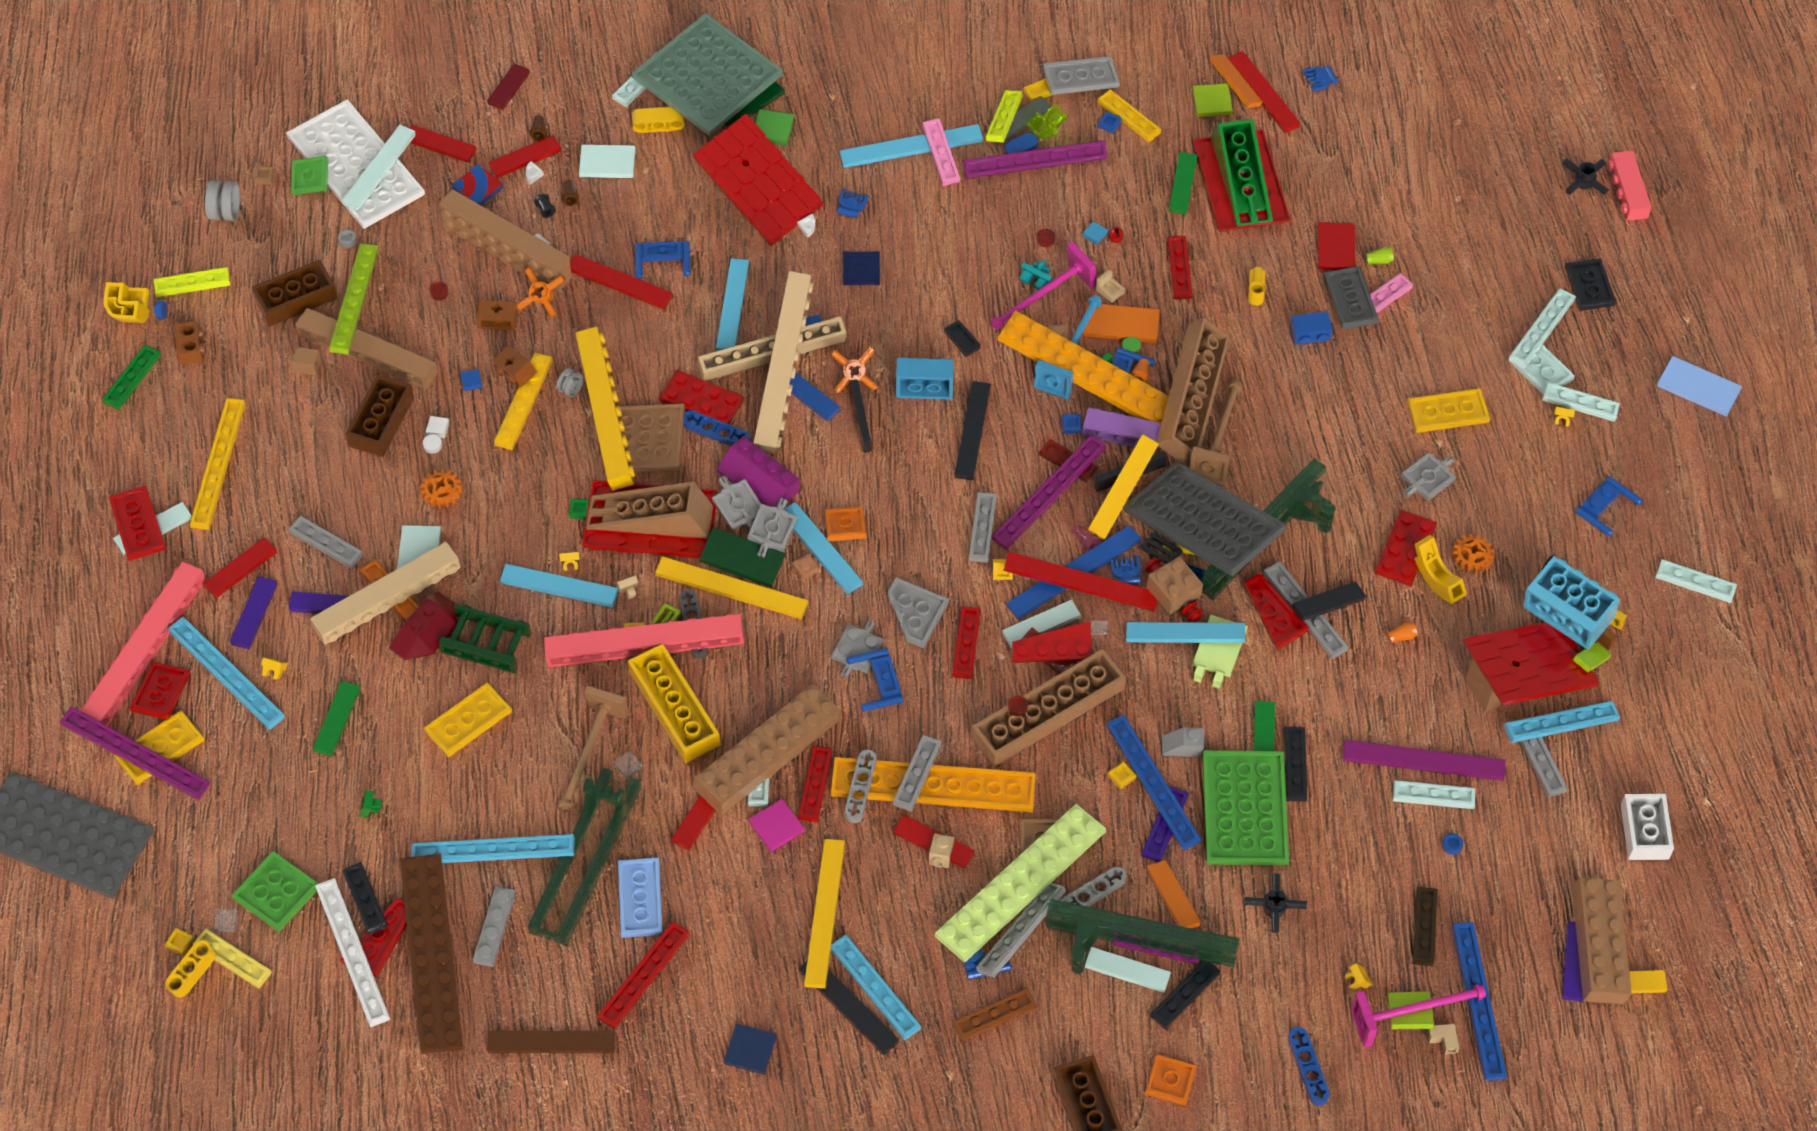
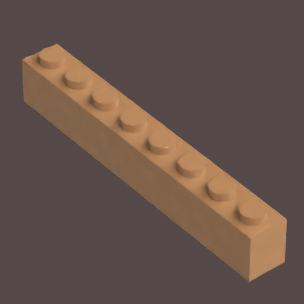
(370, 350)

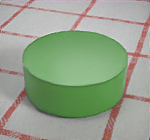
(1131, 344)

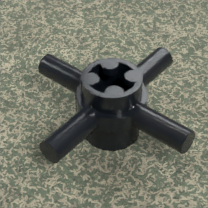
(1585, 176)
(1272, 897)

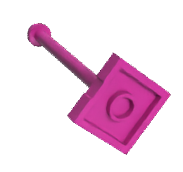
(1079, 264)
(1366, 1019)

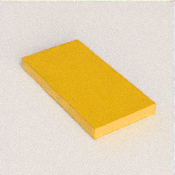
(1448, 410)
(467, 719)
(168, 739)

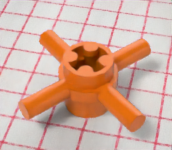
(547, 293)
(854, 362)

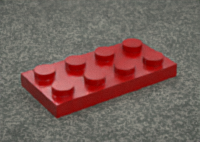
(702, 397)
(137, 523)
(1400, 552)

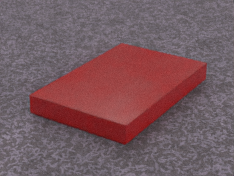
(1336, 246)
(160, 690)

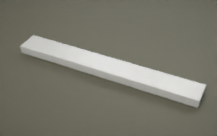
(352, 952)

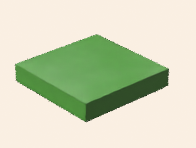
(775, 125)
(309, 175)

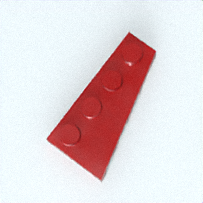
(1274, 612)
(1055, 646)
(382, 943)

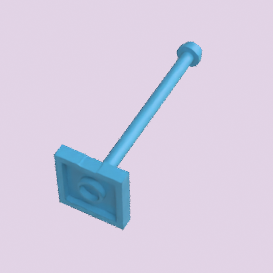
(1056, 379)

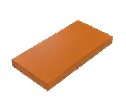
(1123, 322)

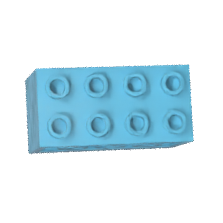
(1571, 602)

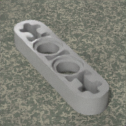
(861, 786)
(1090, 890)

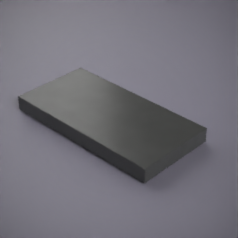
(1351, 298)

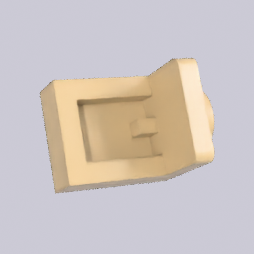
(1109, 287)
(941, 851)

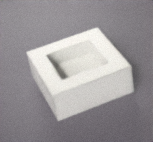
(437, 426)

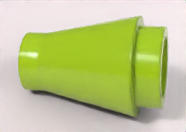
(1380, 256)

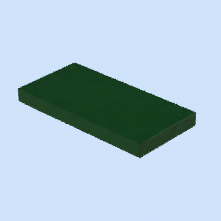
(769, 95)
(741, 558)

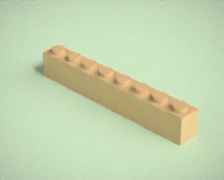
(760, 351)
(385, 593)

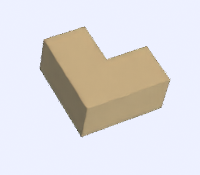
(1446, 1035)

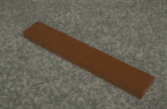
(551, 1042)

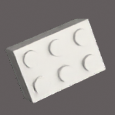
(1647, 827)

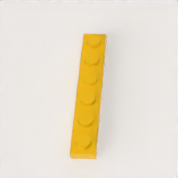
(522, 403)

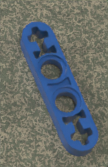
(713, 433)
(1306, 1066)

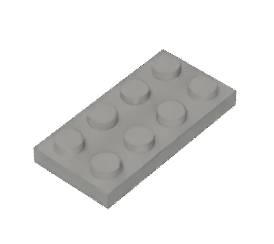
(1080, 75)

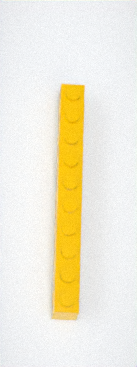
(604, 408)

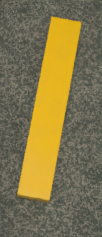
(1123, 487)

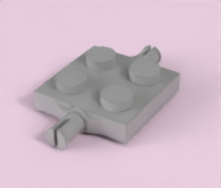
(1428, 476)
(737, 503)
(772, 527)
(855, 642)

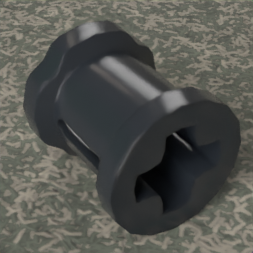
(546, 208)

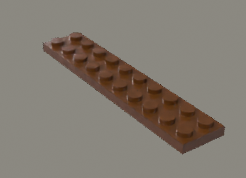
(431, 954)

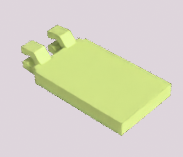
(1216, 657)

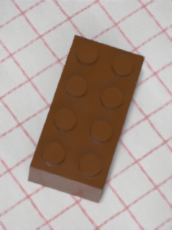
(294, 292)
(379, 415)
(1085, 1096)

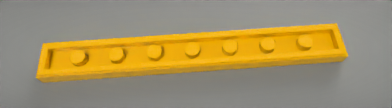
(217, 464)
(731, 587)
(824, 914)

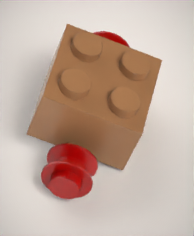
(1175, 587)

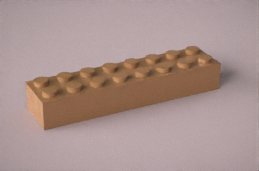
(503, 239)
(1193, 389)
(1049, 707)
(767, 749)

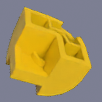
(126, 303)

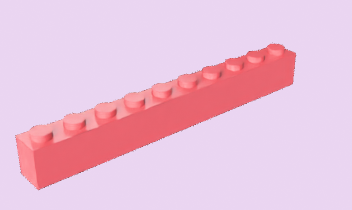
(635, 640)
(144, 643)

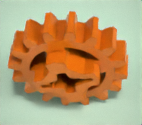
(441, 488)
(1473, 553)

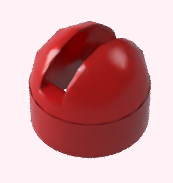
(1112, 236)

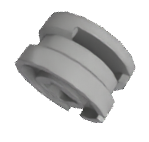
(570, 382)

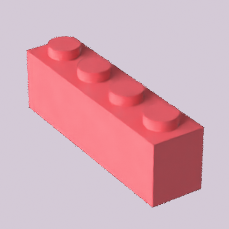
(1629, 185)

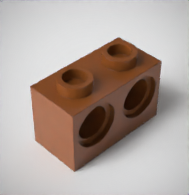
(189, 343)

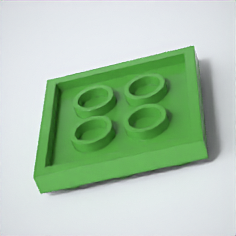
(275, 891)

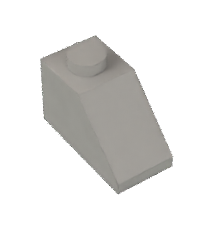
(1184, 742)

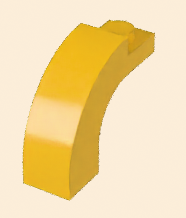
(1436, 574)

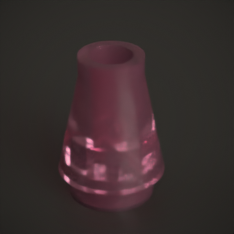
(1086, 538)

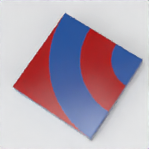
(478, 185)

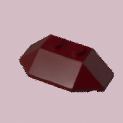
(424, 628)

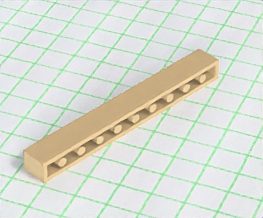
(782, 362)

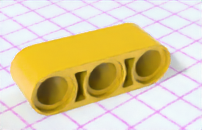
(656, 120)
(189, 979)

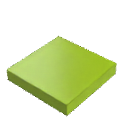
(1212, 100)
(1415, 1020)

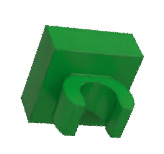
(369, 804)

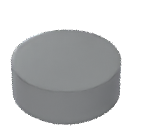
(347, 238)

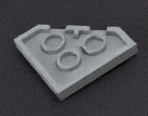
(916, 610)

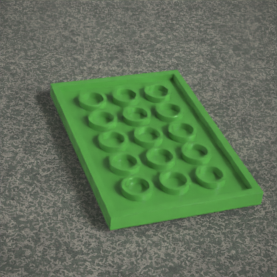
(1245, 808)

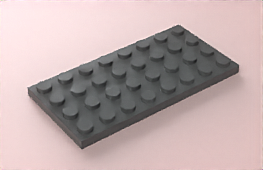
(1204, 518)
(68, 835)

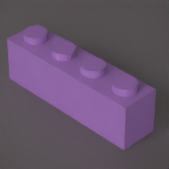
(1118, 428)

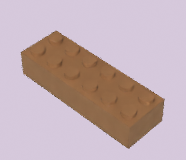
(1601, 940)

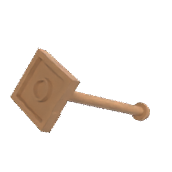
(1210, 462)
(606, 704)

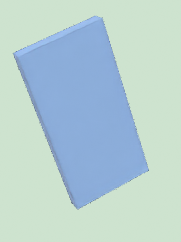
(1699, 386)
(640, 897)

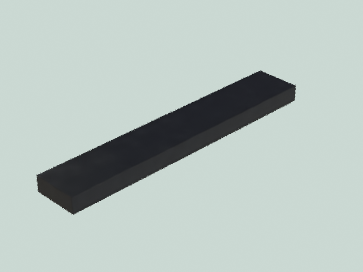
(972, 430)
(856, 1013)

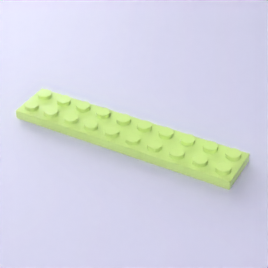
(1020, 883)

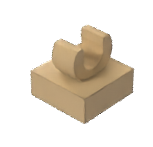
(628, 586)

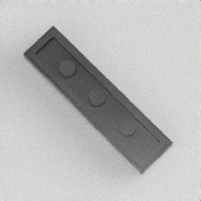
(1024, 115)

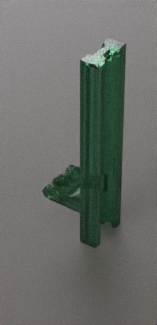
(1284, 507)
(594, 794)
(1095, 924)

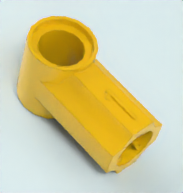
(1256, 286)

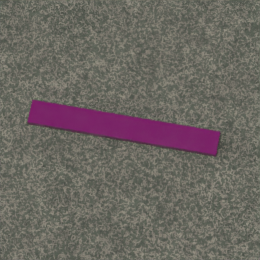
(1035, 159)
(1048, 492)
(135, 753)
(1424, 760)

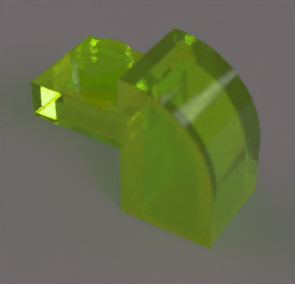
(1046, 125)

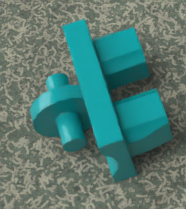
(1029, 272)

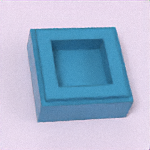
(1095, 233)

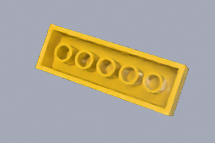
(674, 703)

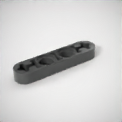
(693, 608)

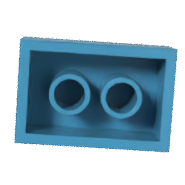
(924, 378)

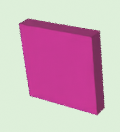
(776, 825)

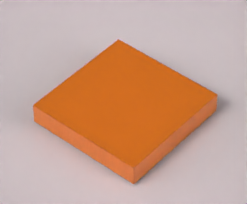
(845, 523)
(1171, 1079)

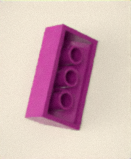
(763, 473)

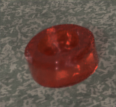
(1045, 237)
(438, 291)
(1017, 705)

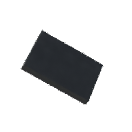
(1590, 284)

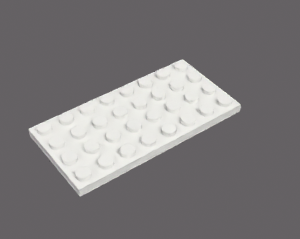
(351, 147)

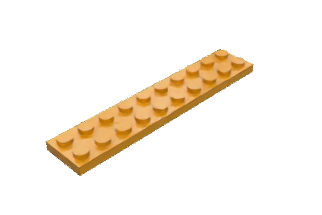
(1089, 369)
(943, 785)

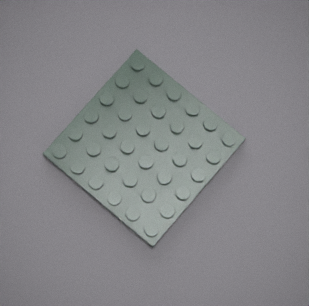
(707, 74)

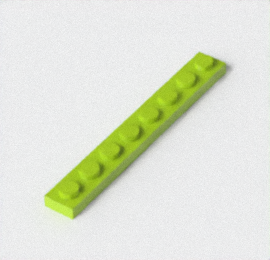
(354, 299)

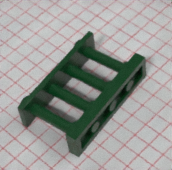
(484, 656)

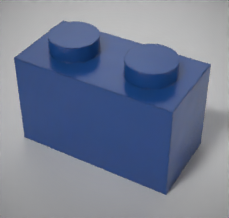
(1311, 328)

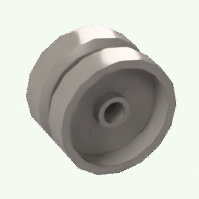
(222, 200)

